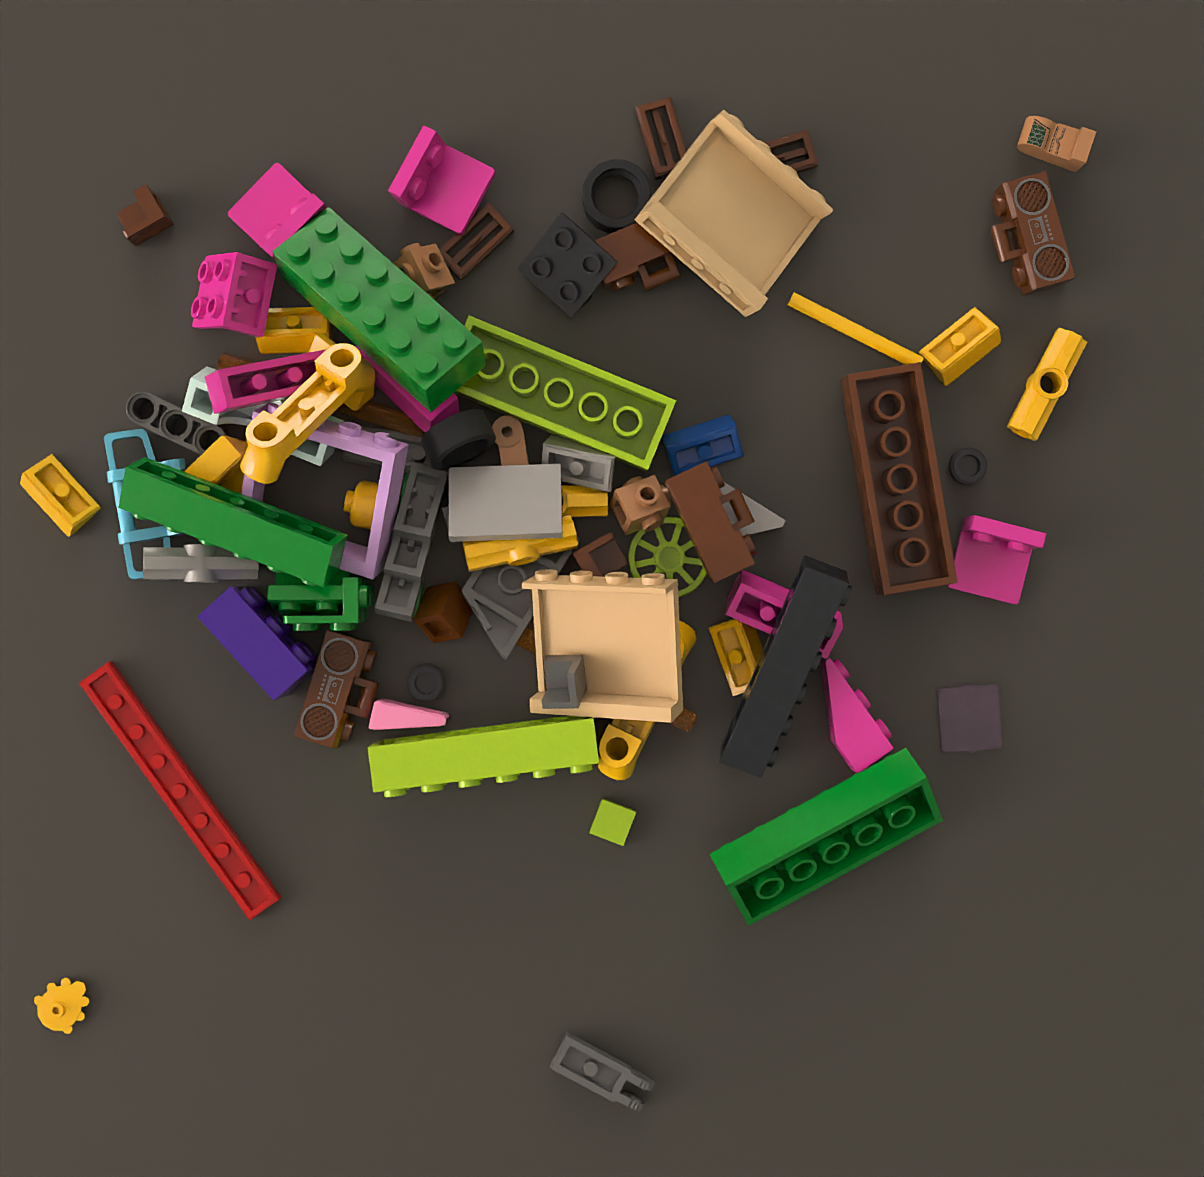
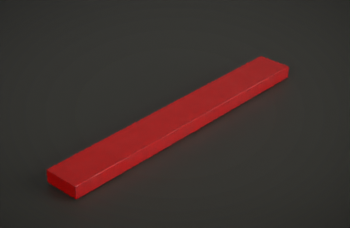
(180, 790)

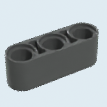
(164, 418)

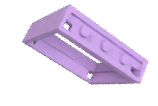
(348, 436)

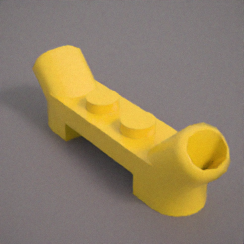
(277, 435)
(626, 738)

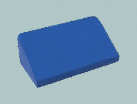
(708, 441)

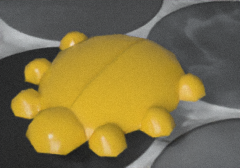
(62, 1005)

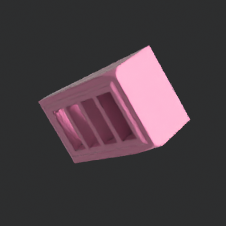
(400, 715)

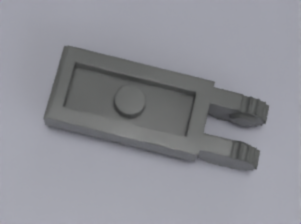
(599, 1071)

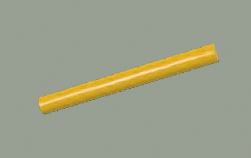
(853, 330)

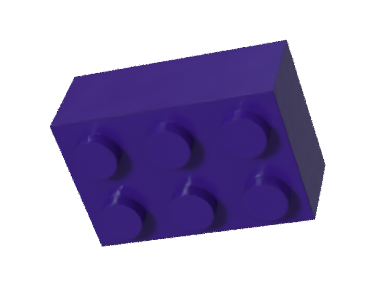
(259, 640)

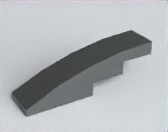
(411, 542)

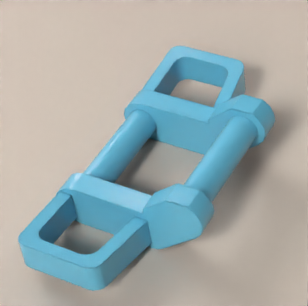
(126, 520)

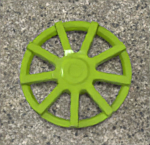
(667, 556)

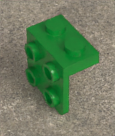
(293, 596)
(356, 600)

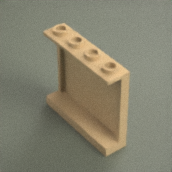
(733, 213)
(626, 639)

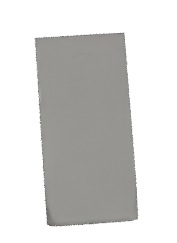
(580, 463)

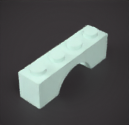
(199, 405)

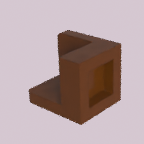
(144, 217)
(601, 556)
(443, 612)

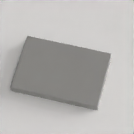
(505, 502)

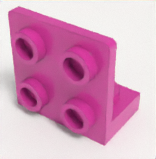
(441, 182)
(275, 209)
(234, 293)
(994, 558)

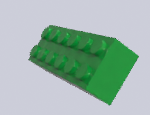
(380, 309)
(827, 836)

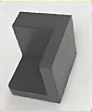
(564, 681)

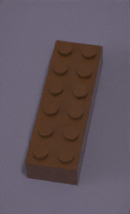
(898, 479)

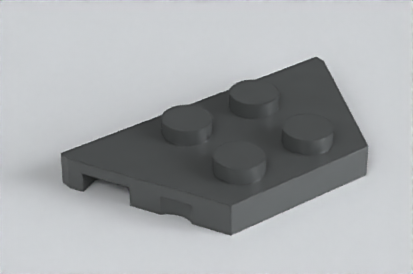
(500, 601)

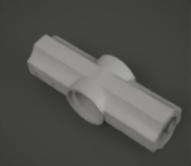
(196, 564)

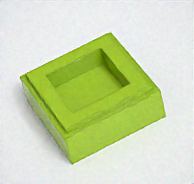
(612, 821)

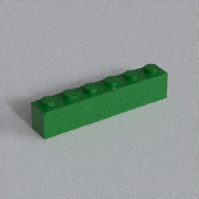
(232, 521)

